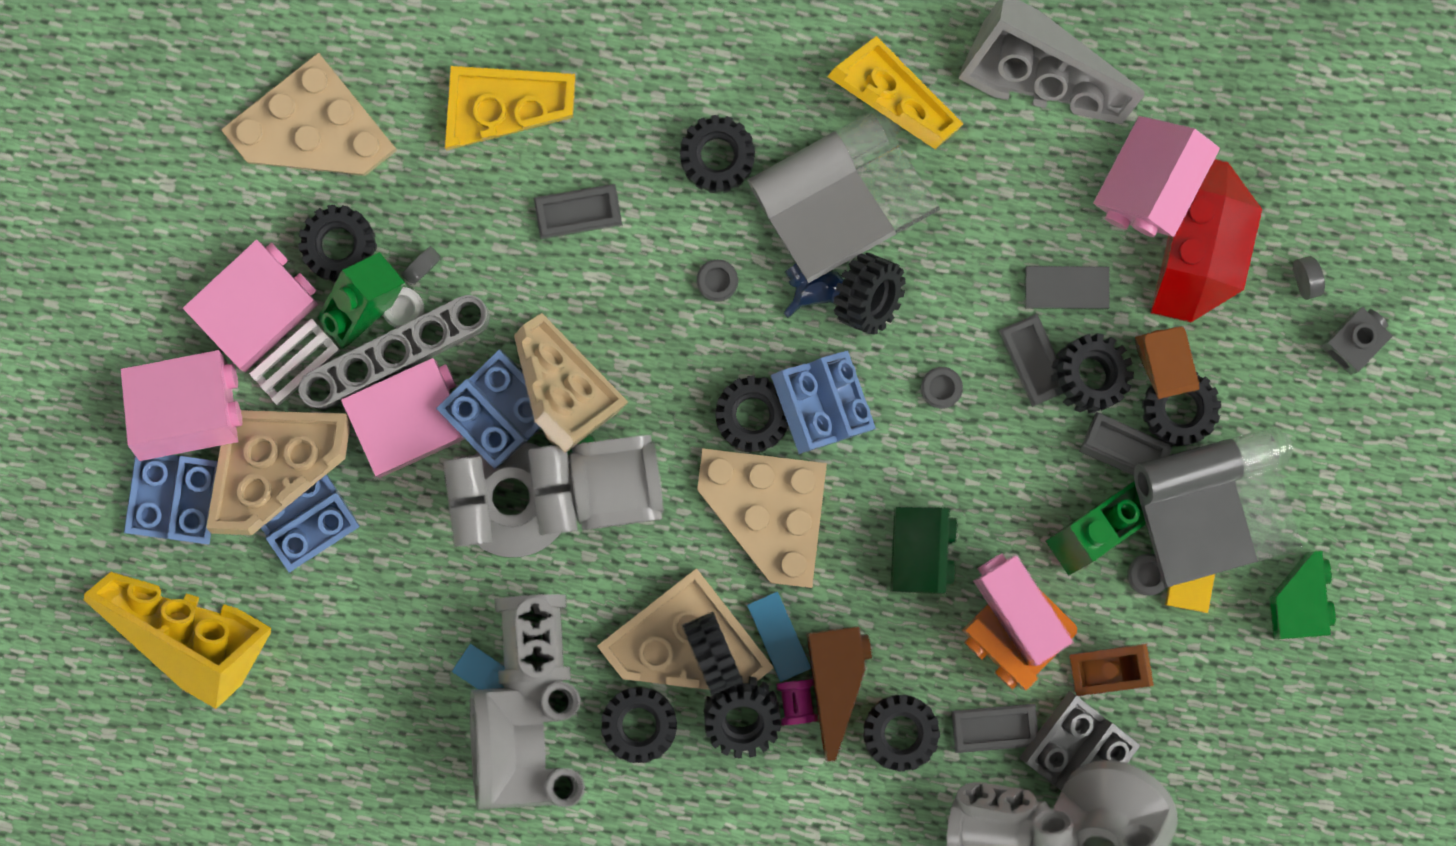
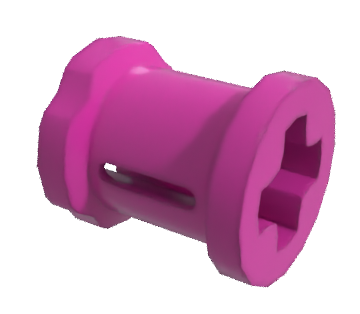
(797, 702)

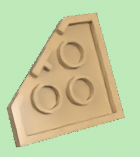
(310, 125)
(562, 385)
(272, 466)
(768, 509)
(657, 649)

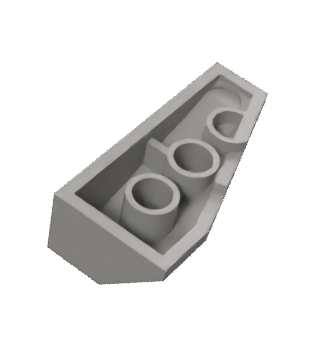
(1036, 57)

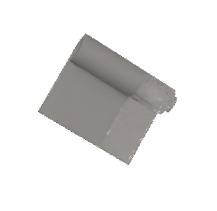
(843, 194)

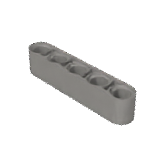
(374, 352)

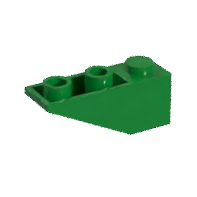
(1098, 530)

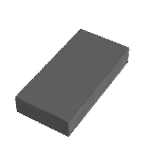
(578, 211)
(1067, 287)
(1032, 358)
(1121, 444)
(994, 728)

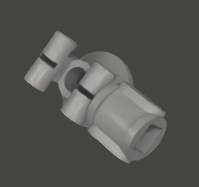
(596, 485)
(509, 720)
(1097, 807)

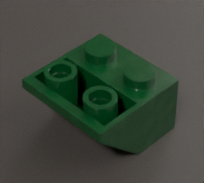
(921, 550)

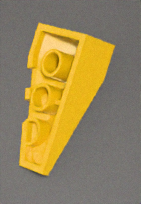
(193, 646)

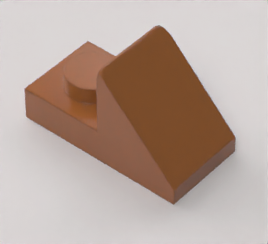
(1168, 361)
(1111, 670)

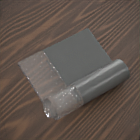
(1218, 505)

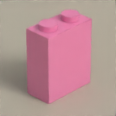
(1156, 177)
(252, 304)
(180, 405)
(400, 417)
(1021, 609)

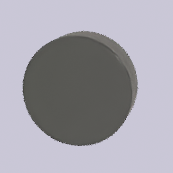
(421, 265)
(1309, 277)
(717, 280)
(941, 387)
(1145, 575)

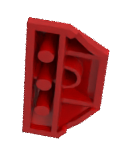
(1211, 248)

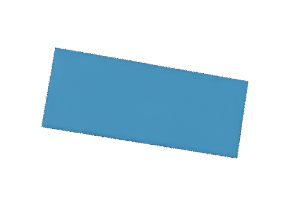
(779, 636)
(478, 669)

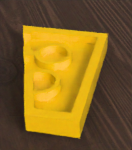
(896, 92)
(504, 102)

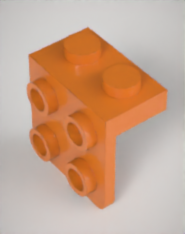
(990, 639)

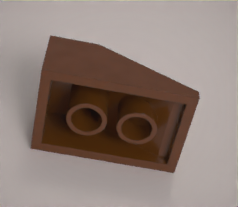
(837, 673)

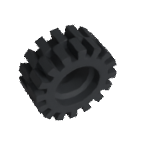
(722, 129)
(320, 225)
(869, 293)
(1112, 363)
(727, 421)
(1183, 434)
(712, 653)
(746, 737)
(926, 739)
(620, 743)

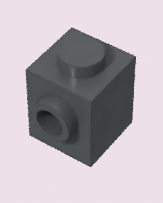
(1357, 339)

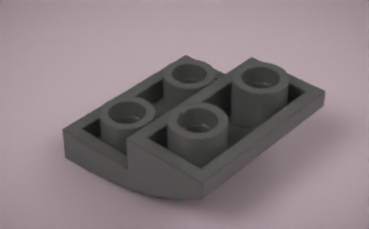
(1074, 738)

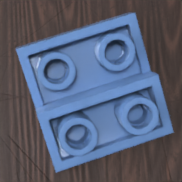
(823, 402)
(492, 409)
(171, 498)
(310, 524)

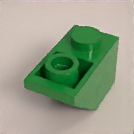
(360, 298)
(1301, 602)

